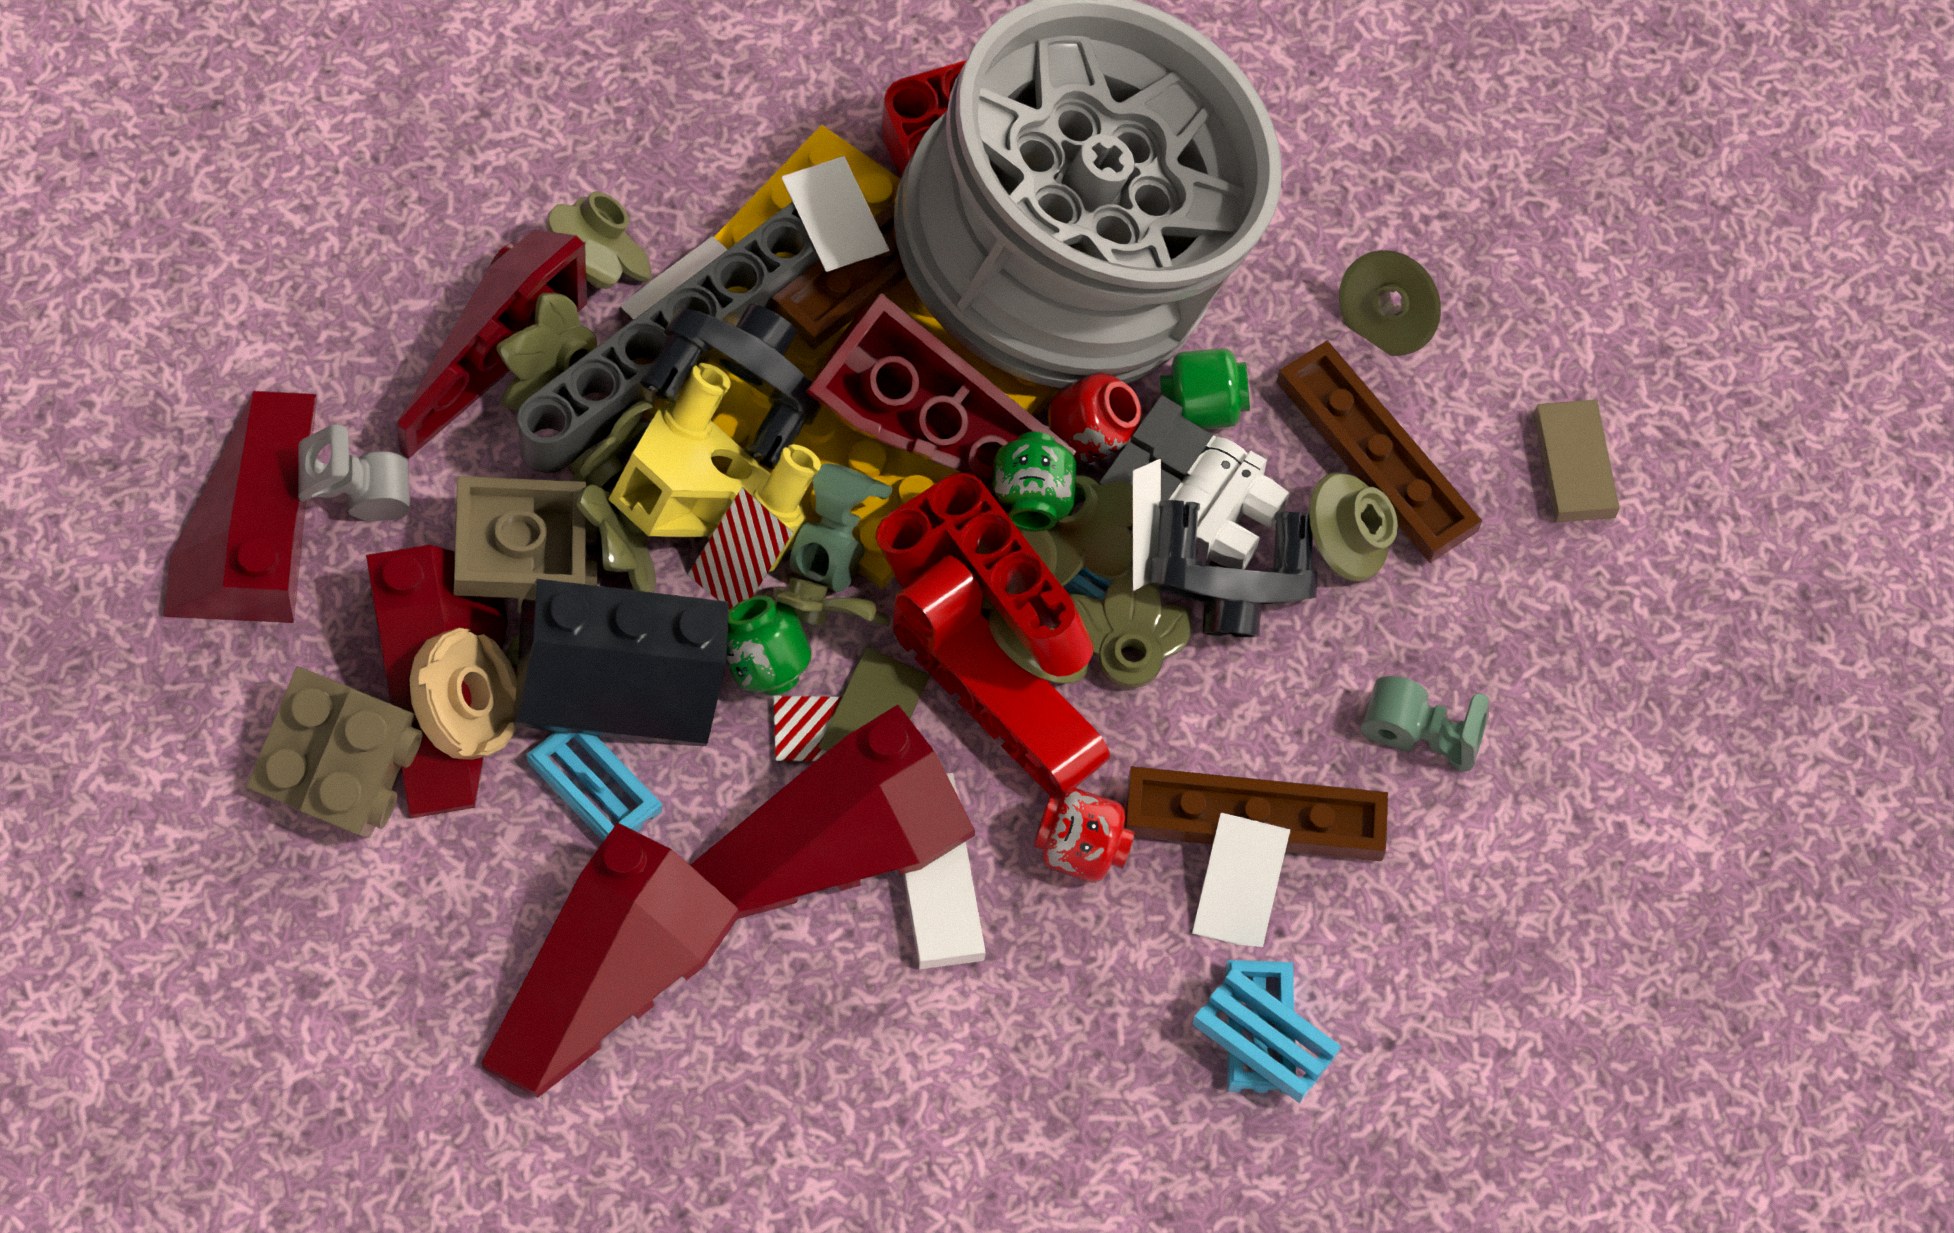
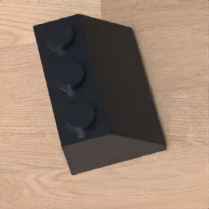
(620, 662)

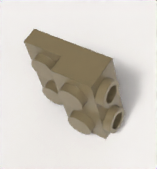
(517, 534)
(336, 753)

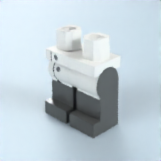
(1205, 472)

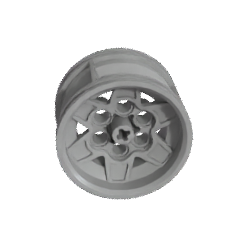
(1065, 172)

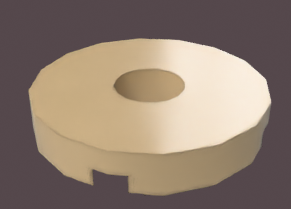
(439, 701)

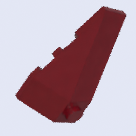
(497, 309)
(917, 394)
(248, 525)
(413, 604)
(850, 815)
(618, 943)

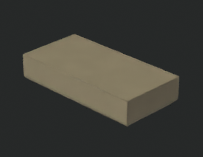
(1576, 461)

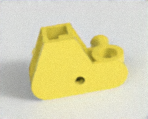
(679, 492)

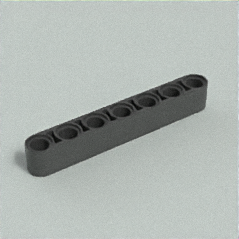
(610, 365)

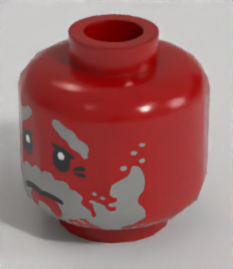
(1095, 416)
(1083, 835)

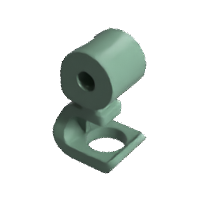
(827, 548)
(1401, 716)

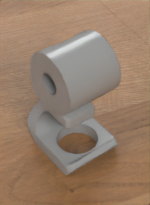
(374, 481)

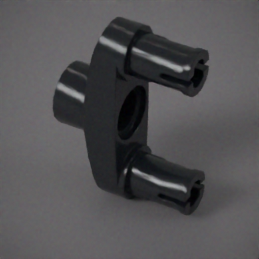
(750, 352)
(1232, 595)

